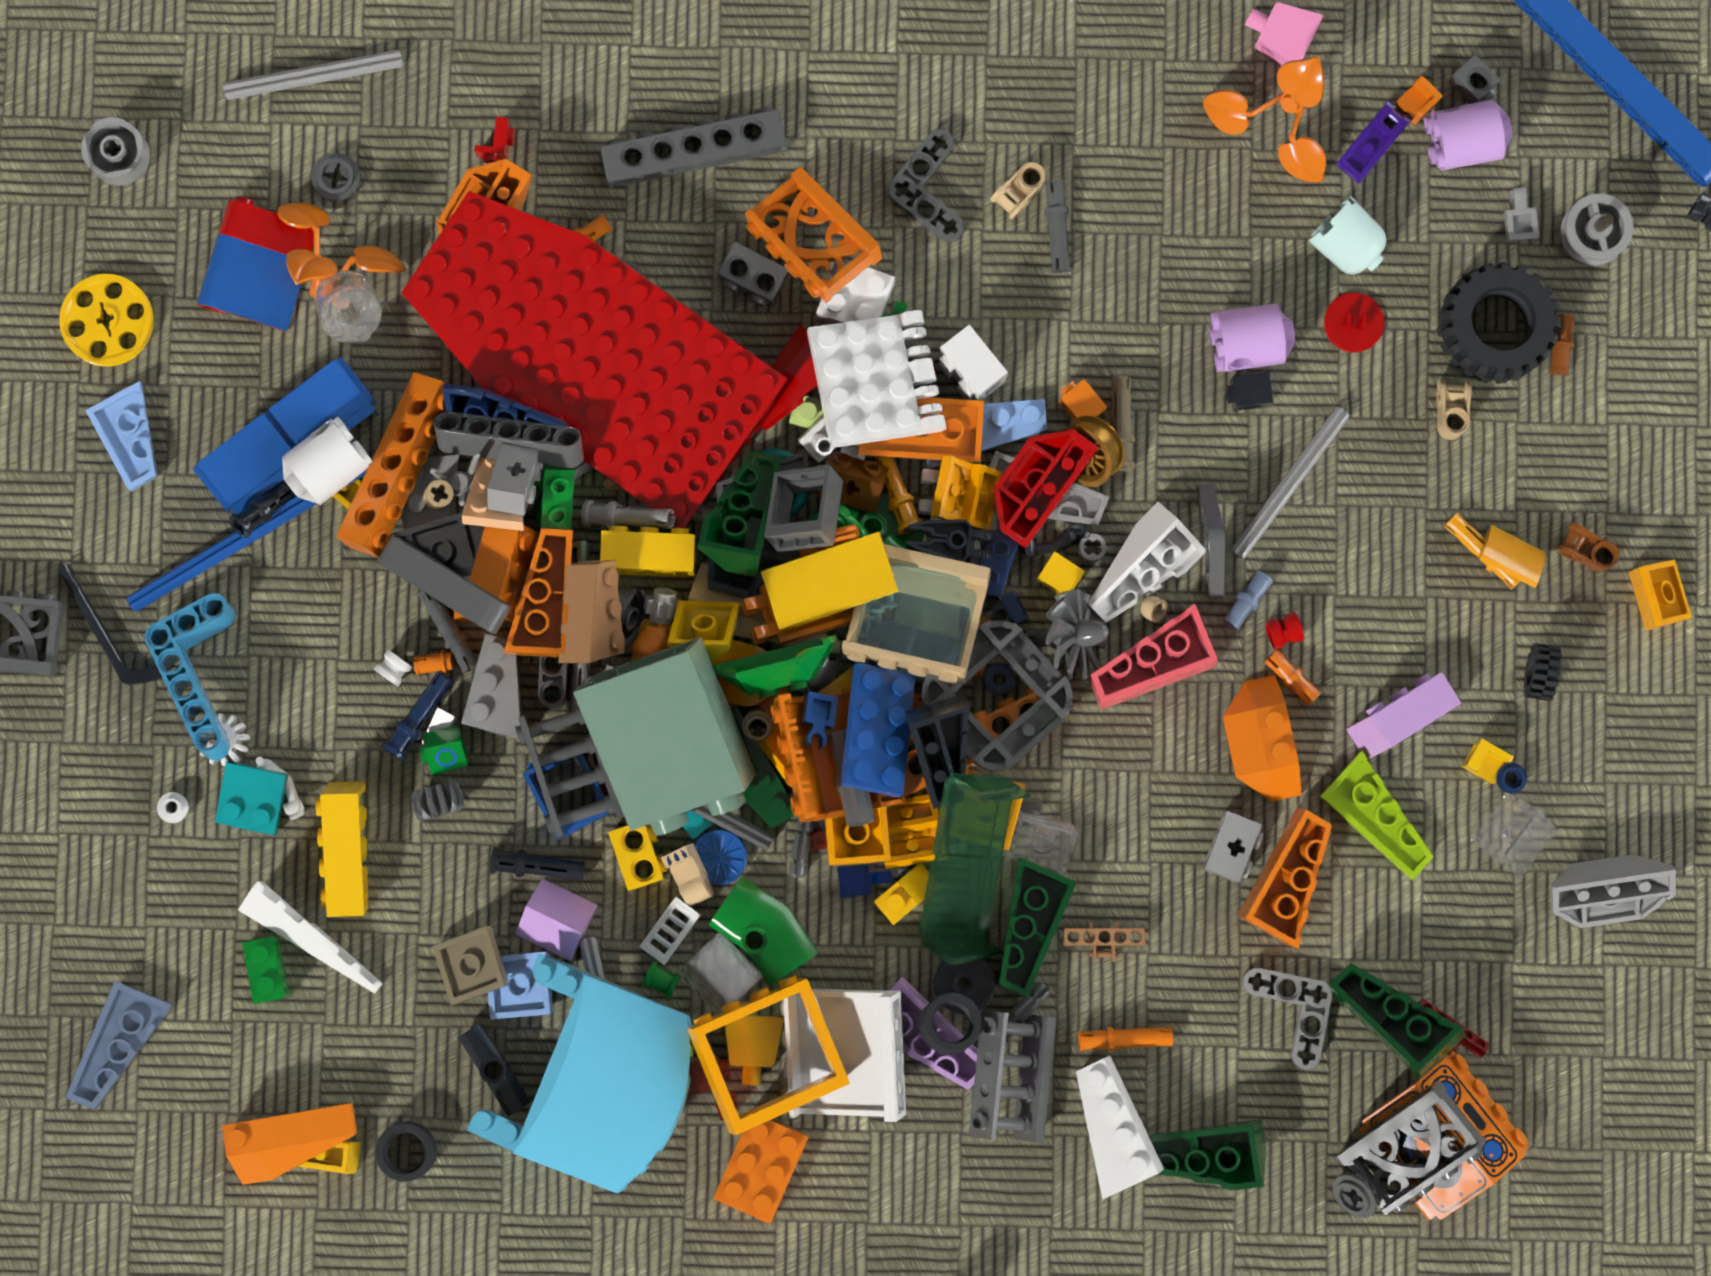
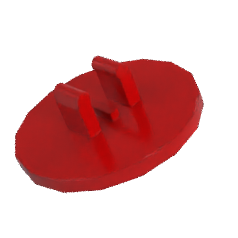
(1354, 322)

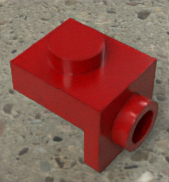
(503, 138)

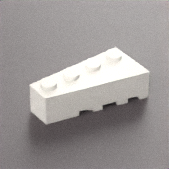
(1115, 1130)

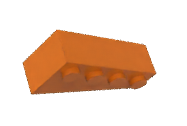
(541, 606)

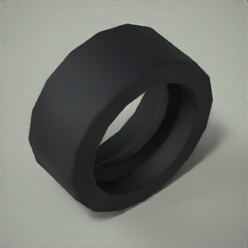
(969, 1009)
(382, 1151)

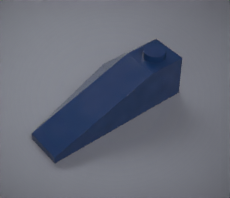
(489, 403)

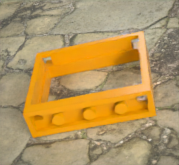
(733, 1011)

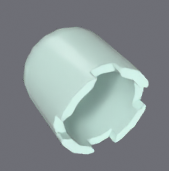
(1350, 239)

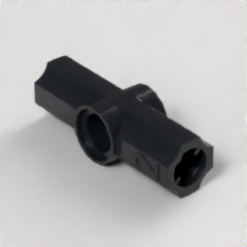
(483, 1051)

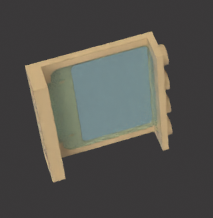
(927, 622)

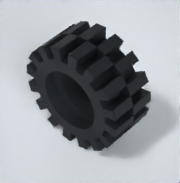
(1542, 672)

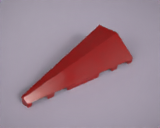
(797, 365)

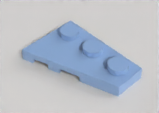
(126, 435)

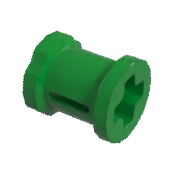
(661, 980)

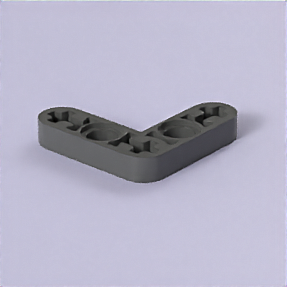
(917, 182)
(1214, 540)

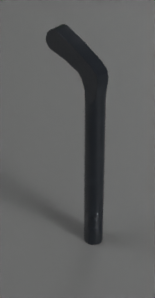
(126, 675)

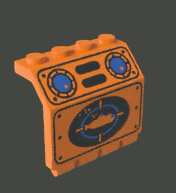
(1501, 1151)

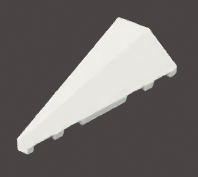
(277, 915)

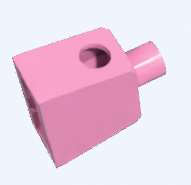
(1285, 32)

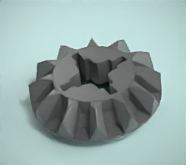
(327, 166)
(1348, 1198)

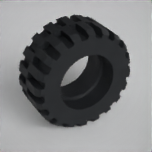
(1530, 299)

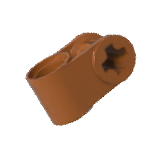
(1586, 547)

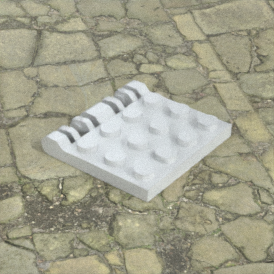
(870, 383)

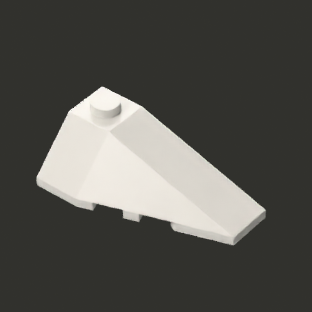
(1151, 554)

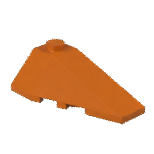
(276, 1144)

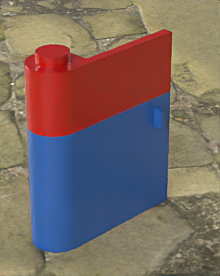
(250, 267)

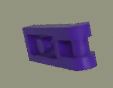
(1373, 143)

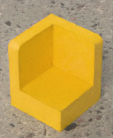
(1060, 574)
(1485, 760)

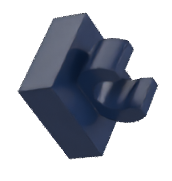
(1013, 607)

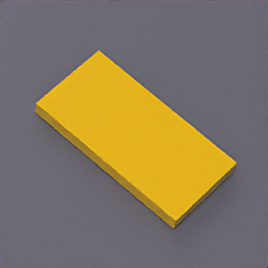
(829, 581)

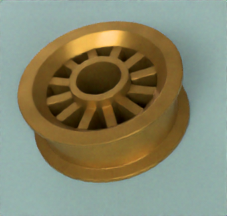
(1109, 455)

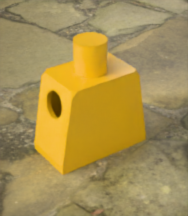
(753, 1044)

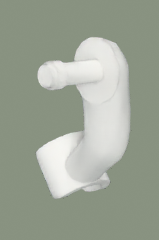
(294, 807)

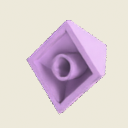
(555, 919)

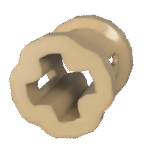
(429, 496)

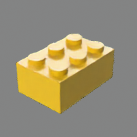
(650, 551)

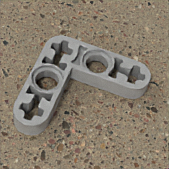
(1307, 1008)

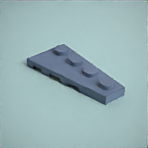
(117, 1038)

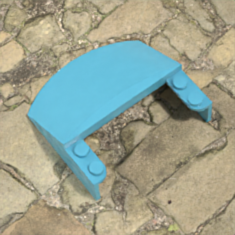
(608, 1085)

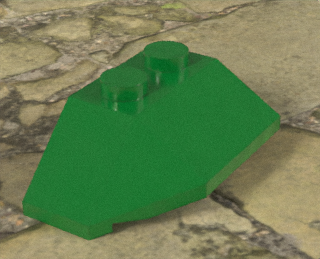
(777, 668)

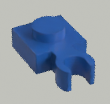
(819, 714)

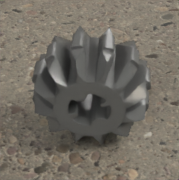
(437, 800)

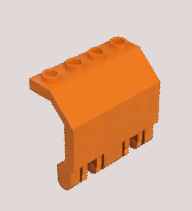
(811, 768)

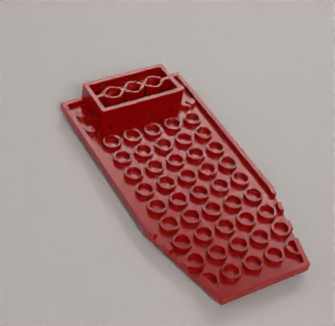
(597, 345)

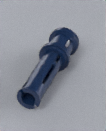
(409, 728)

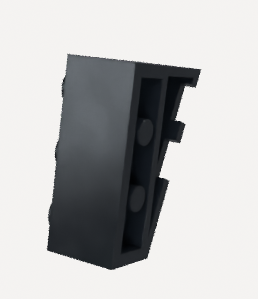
(940, 741)

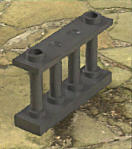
(553, 820)
(1033, 1081)

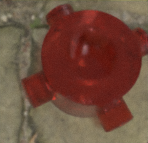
(818, 840)

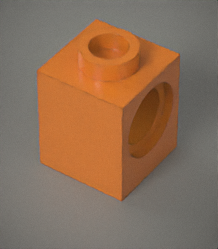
(1081, 400)

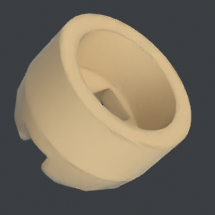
(1154, 608)

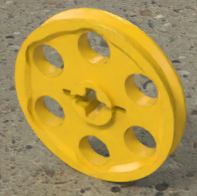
(120, 325)

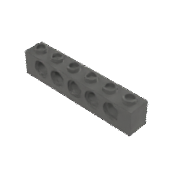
(709, 155)

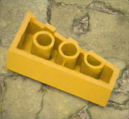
(343, 849)

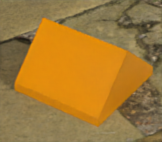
(1660, 594)
(858, 844)

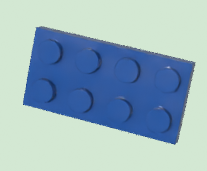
(877, 730)

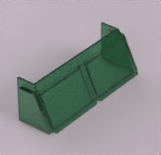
(966, 866)

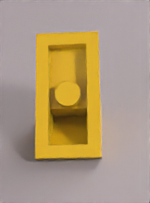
(904, 894)

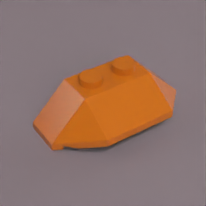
(497, 180)
(1263, 740)

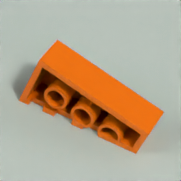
(1286, 883)

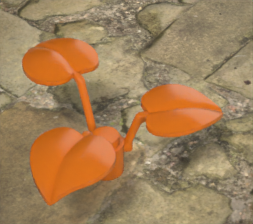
(1302, 87)
(307, 266)

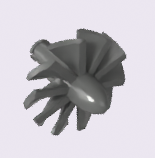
(1072, 632)

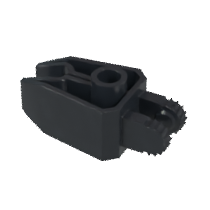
(949, 539)

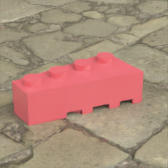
(1158, 660)

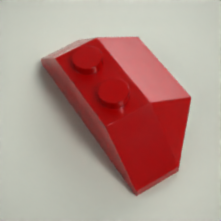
(1039, 481)

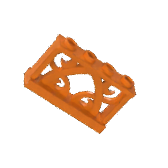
(813, 196)

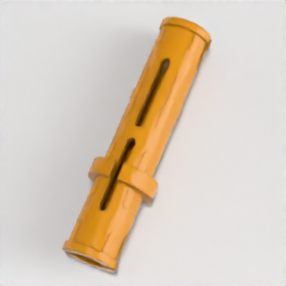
(1474, 542)

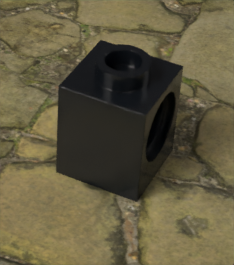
(1249, 391)

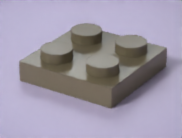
(470, 965)

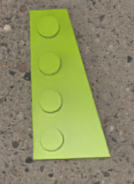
(1370, 809)

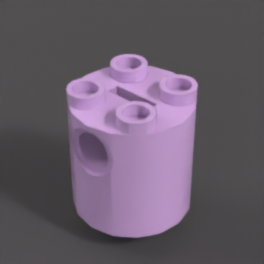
(1468, 135)
(1251, 337)

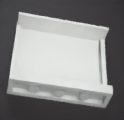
(869, 1044)

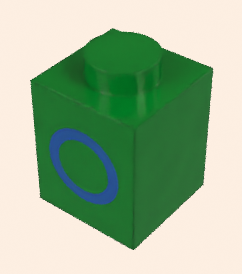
(444, 749)

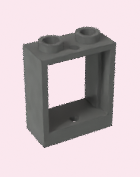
(804, 534)

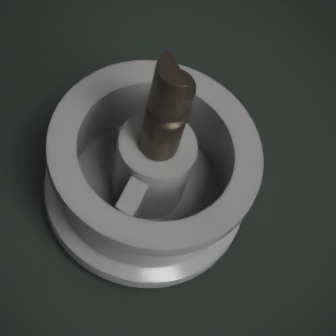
(1596, 229)

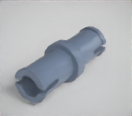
(1247, 600)

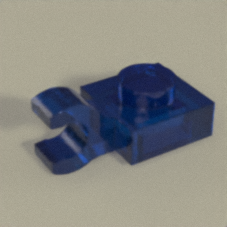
(857, 880)

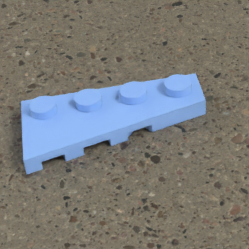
(1008, 423)

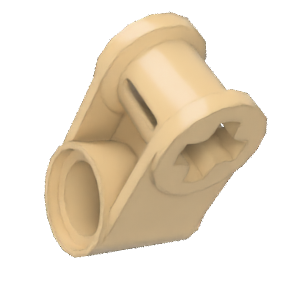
(1019, 191)
(1453, 401)

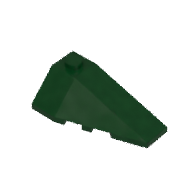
(737, 524)
(1217, 1155)

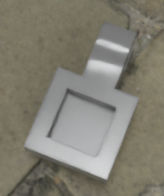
(1520, 222)

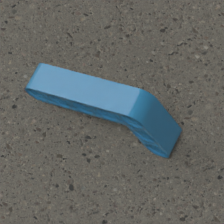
(185, 675)

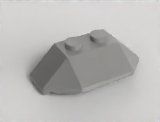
(1612, 890)

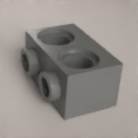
(757, 268)

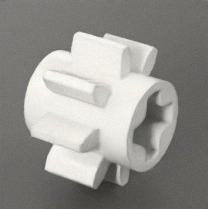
(661, 605)

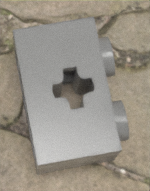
(513, 479)
(1233, 828)

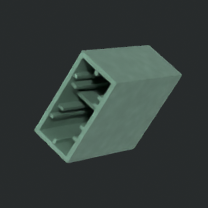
(667, 737)

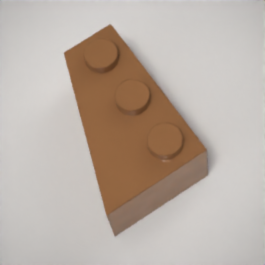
(593, 612)

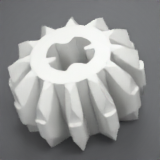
(234, 736)

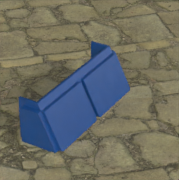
(252, 459)

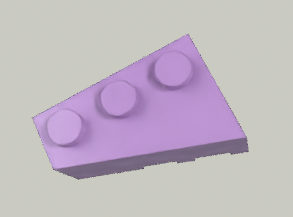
(1404, 715)

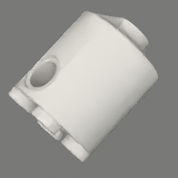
(324, 462)

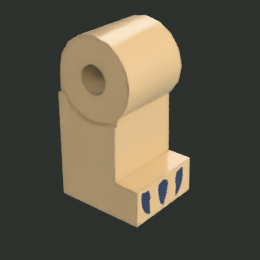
(689, 874)

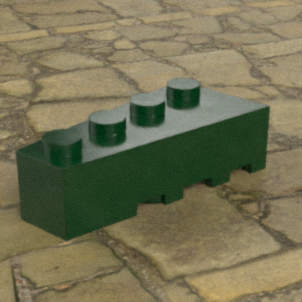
(1032, 920)
(1403, 1025)

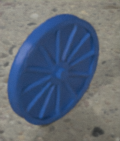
(722, 856)

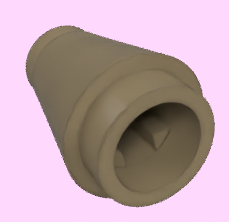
(758, 729)

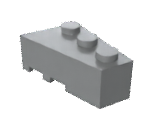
(495, 691)

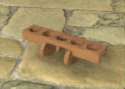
(1114, 939)

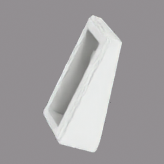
(687, 911)

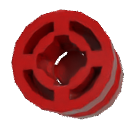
(1284, 630)

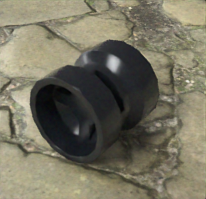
(1701, 210)

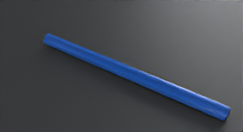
(216, 553)

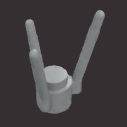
(460, 480)

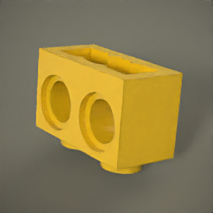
(629, 858)

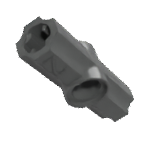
(855, 802)

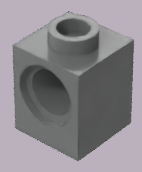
(1475, 68)

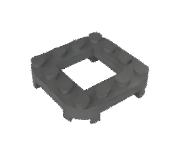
(1035, 670)

